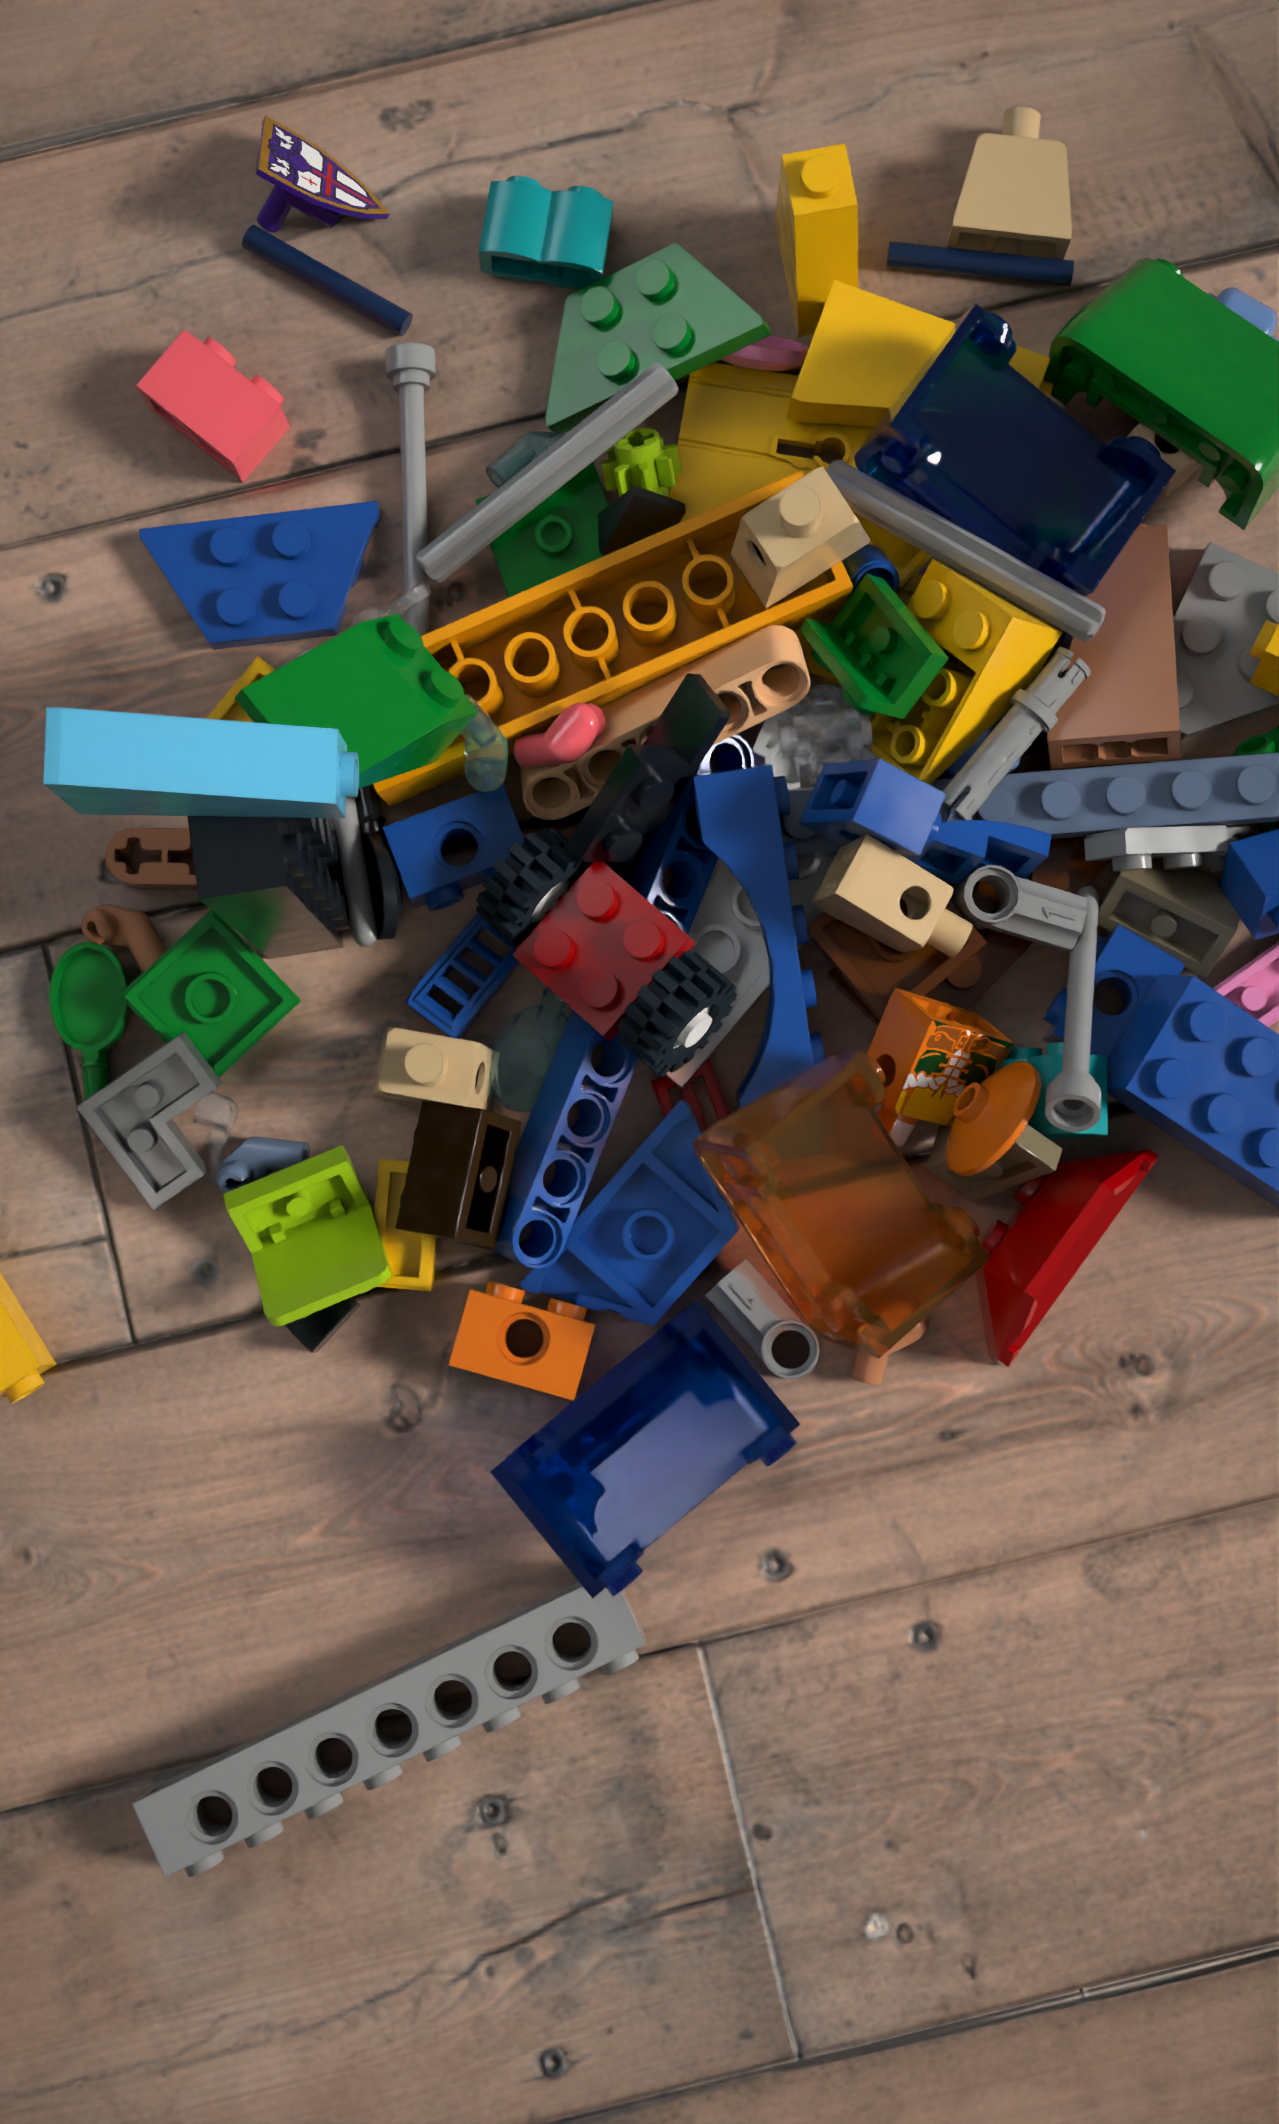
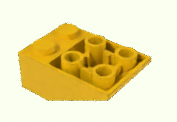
(991, 655)

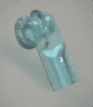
(520, 455)

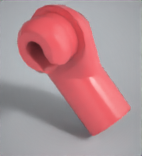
(564, 740)

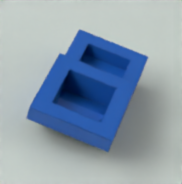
(977, 843)

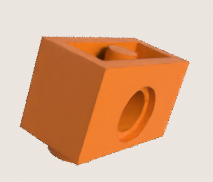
(485, 1350)

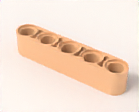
(733, 669)

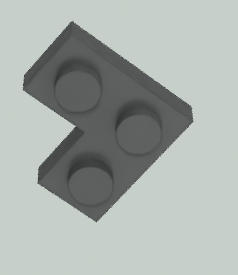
(137, 1115)

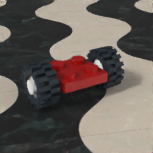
(605, 951)

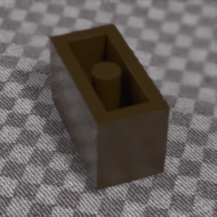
(458, 1174)

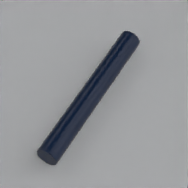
(980, 263)
(327, 280)

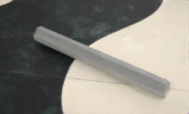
(547, 473)
(967, 553)

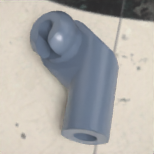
(257, 1159)

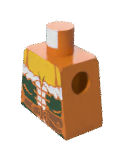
(930, 1058)

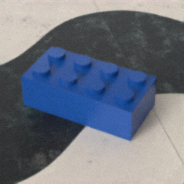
(1204, 1078)

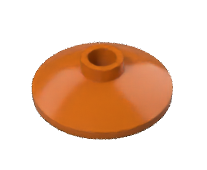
(991, 1117)

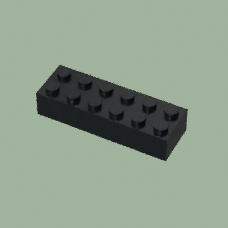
(272, 880)

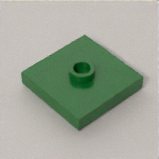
(553, 535)
(212, 991)

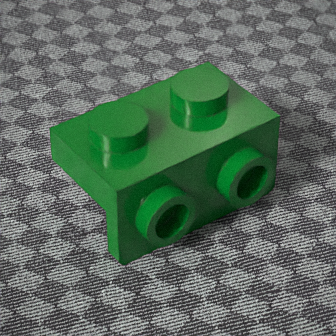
(876, 650)

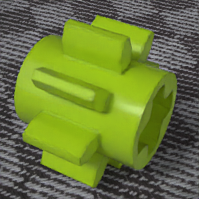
(642, 462)

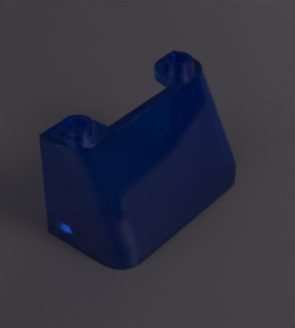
(1010, 461)
(645, 1448)

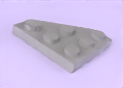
(1213, 640)

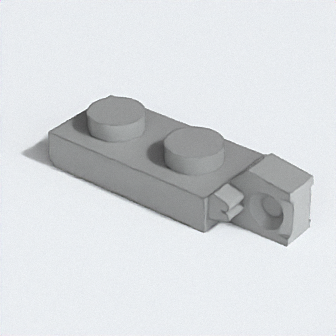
(1178, 846)

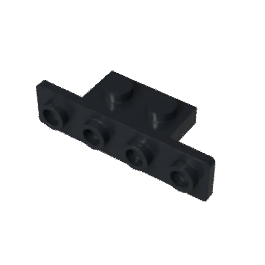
(650, 779)

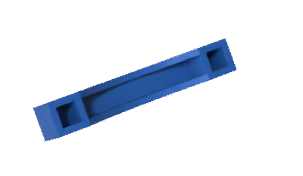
(742, 826)

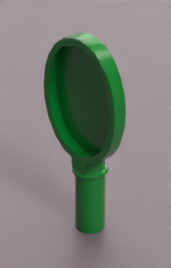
(89, 1008)

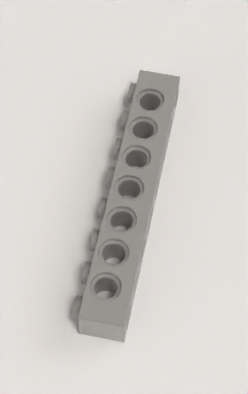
(189, 1840)

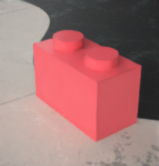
(215, 404)

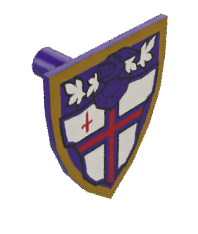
(308, 181)

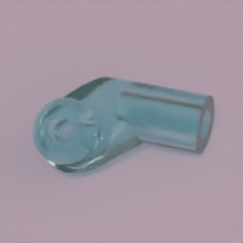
(484, 752)

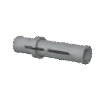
(1030, 714)

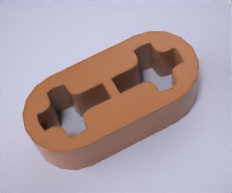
(153, 875)

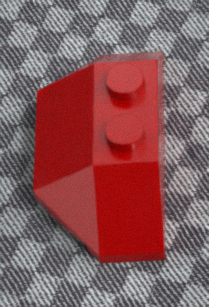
(1048, 1242)

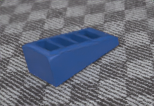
(436, 977)

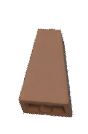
(1131, 698)

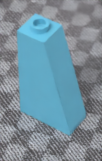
(195, 766)

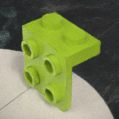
(310, 1236)

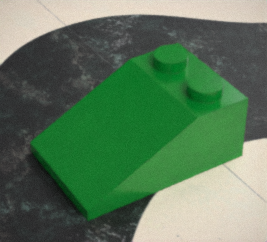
(373, 688)

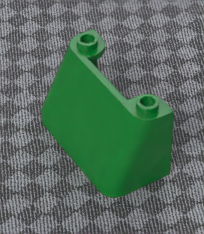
(1182, 372)

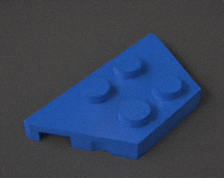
(266, 572)
(644, 1230)

